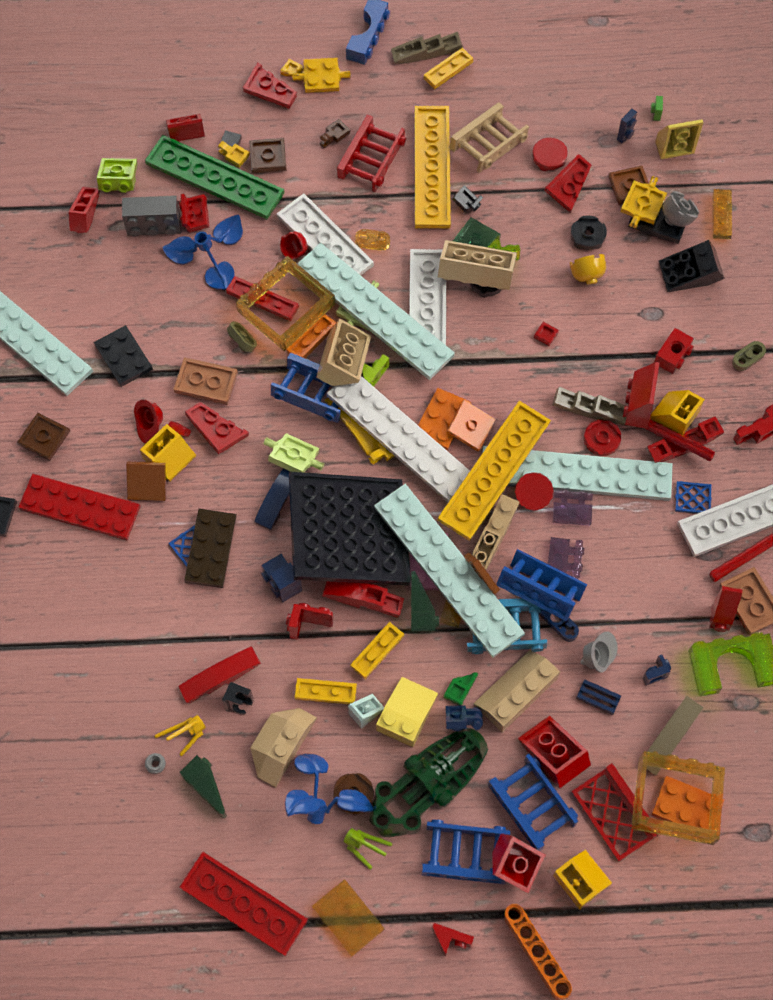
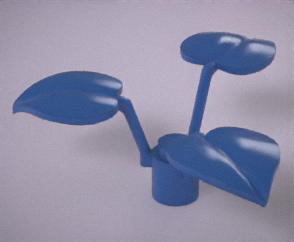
(182, 250)
(301, 803)

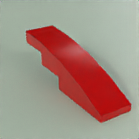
(219, 674)

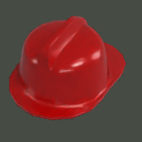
(148, 419)

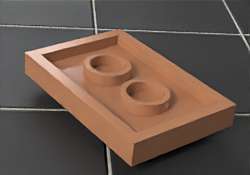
(205, 381)
(755, 603)

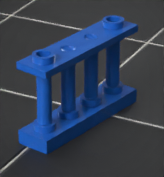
(307, 368)
(536, 593)
(512, 804)
(454, 869)

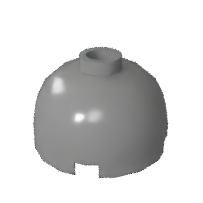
(678, 210)

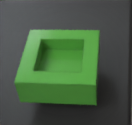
(657, 108)

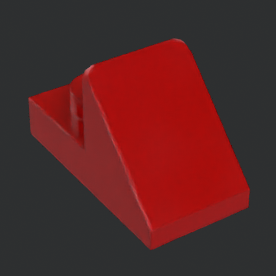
(445, 935)

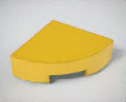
(291, 67)

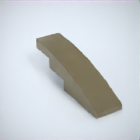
(426, 49)
(589, 406)
(675, 729)

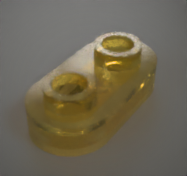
(372, 240)

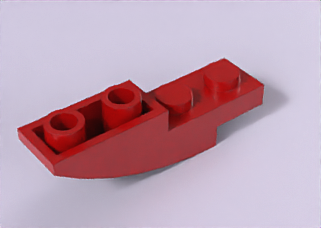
(759, 430)
(364, 595)

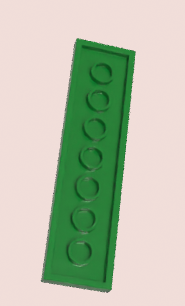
(215, 176)

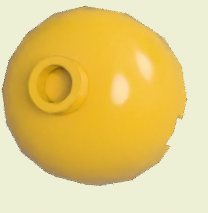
(588, 268)

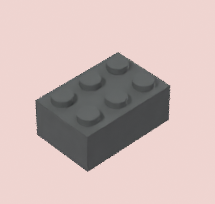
(151, 215)

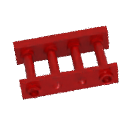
(361, 140)

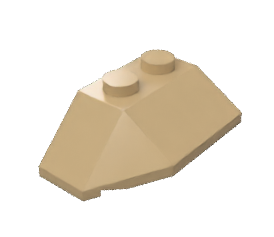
(279, 743)

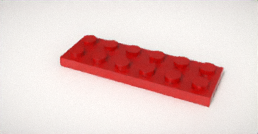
(79, 507)
(244, 903)

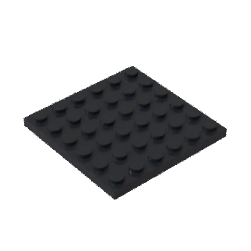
(341, 533)

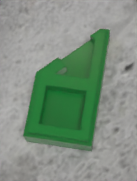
(460, 688)

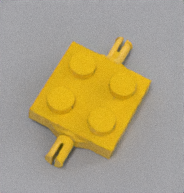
(321, 75)
(643, 202)

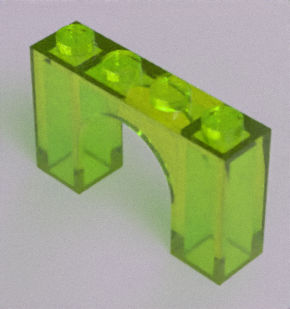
(704, 658)

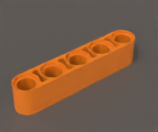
(538, 962)

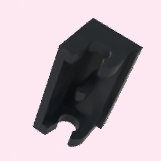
(235, 696)

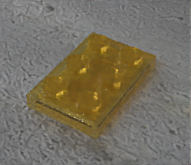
(348, 918)

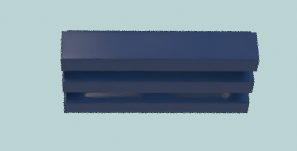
(586, 683)

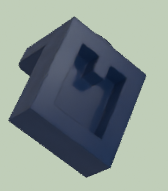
(656, 674)

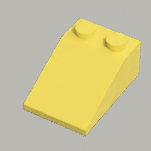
(678, 139)
(406, 711)

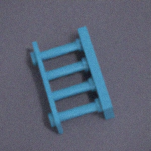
(514, 607)

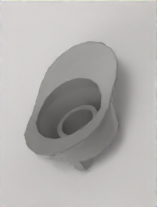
(601, 652)

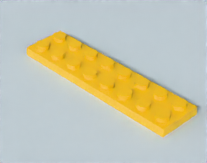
(432, 167)
(494, 470)

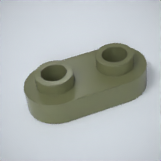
(241, 336)
(748, 357)

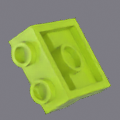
(117, 174)

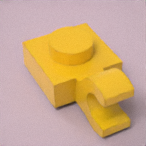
(234, 154)
(379, 454)

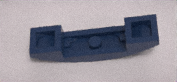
(274, 501)

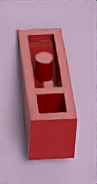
(83, 210)
(725, 608)

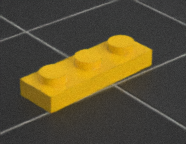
(448, 68)
(377, 650)
(325, 691)

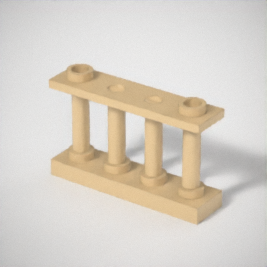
(483, 123)

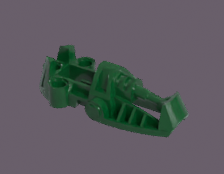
(433, 777)

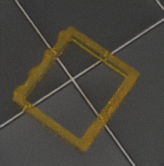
(304, 322)
(672, 829)

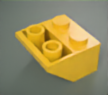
(678, 410)
(168, 448)
(582, 879)

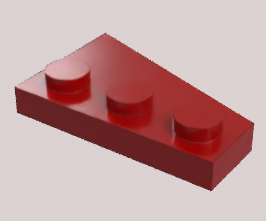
(568, 182)
(215, 429)

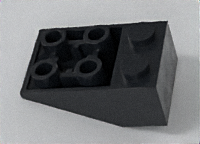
(692, 268)

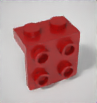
(306, 613)

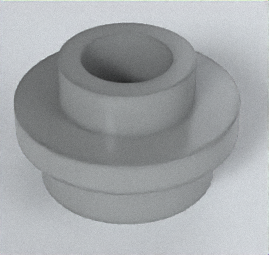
(155, 757)

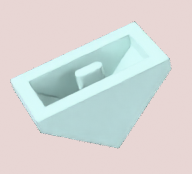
(365, 710)

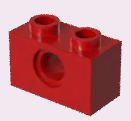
(676, 341)

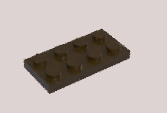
(210, 548)

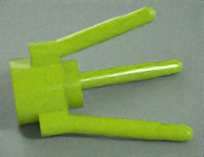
(356, 839)

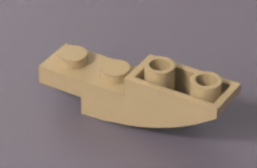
(495, 530)

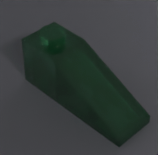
(422, 611)
(202, 780)

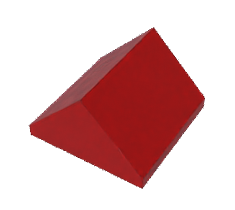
(186, 127)

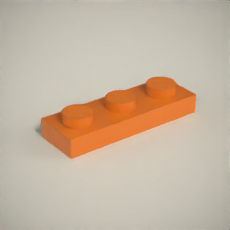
(312, 337)

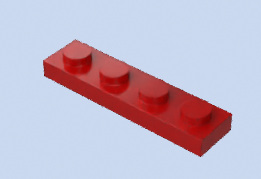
(269, 301)

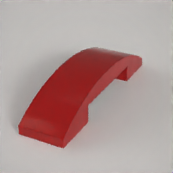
(703, 434)

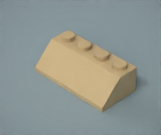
(477, 265)
(343, 355)
(517, 689)

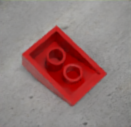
(556, 750)

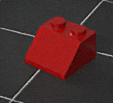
(516, 862)

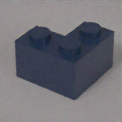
(280, 577)

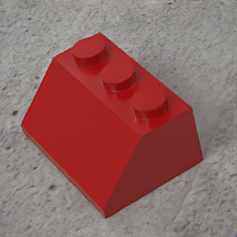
(641, 396)

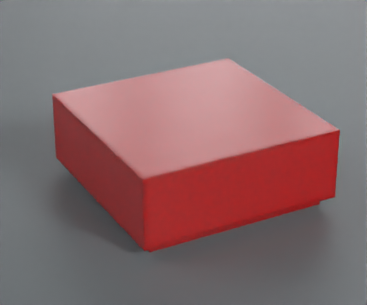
(546, 334)
(182, 430)

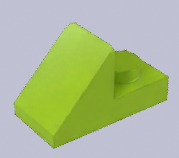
(374, 373)

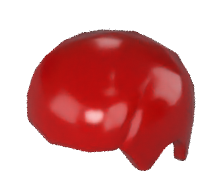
(293, 245)

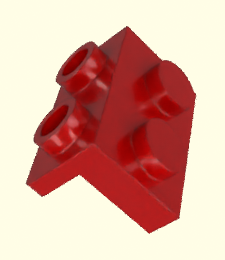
(194, 212)

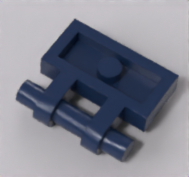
(459, 717)

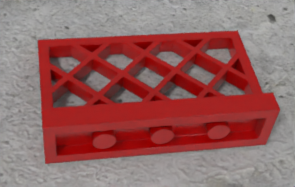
(626, 796)

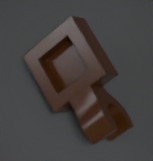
(335, 131)

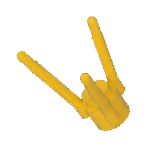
(192, 725)

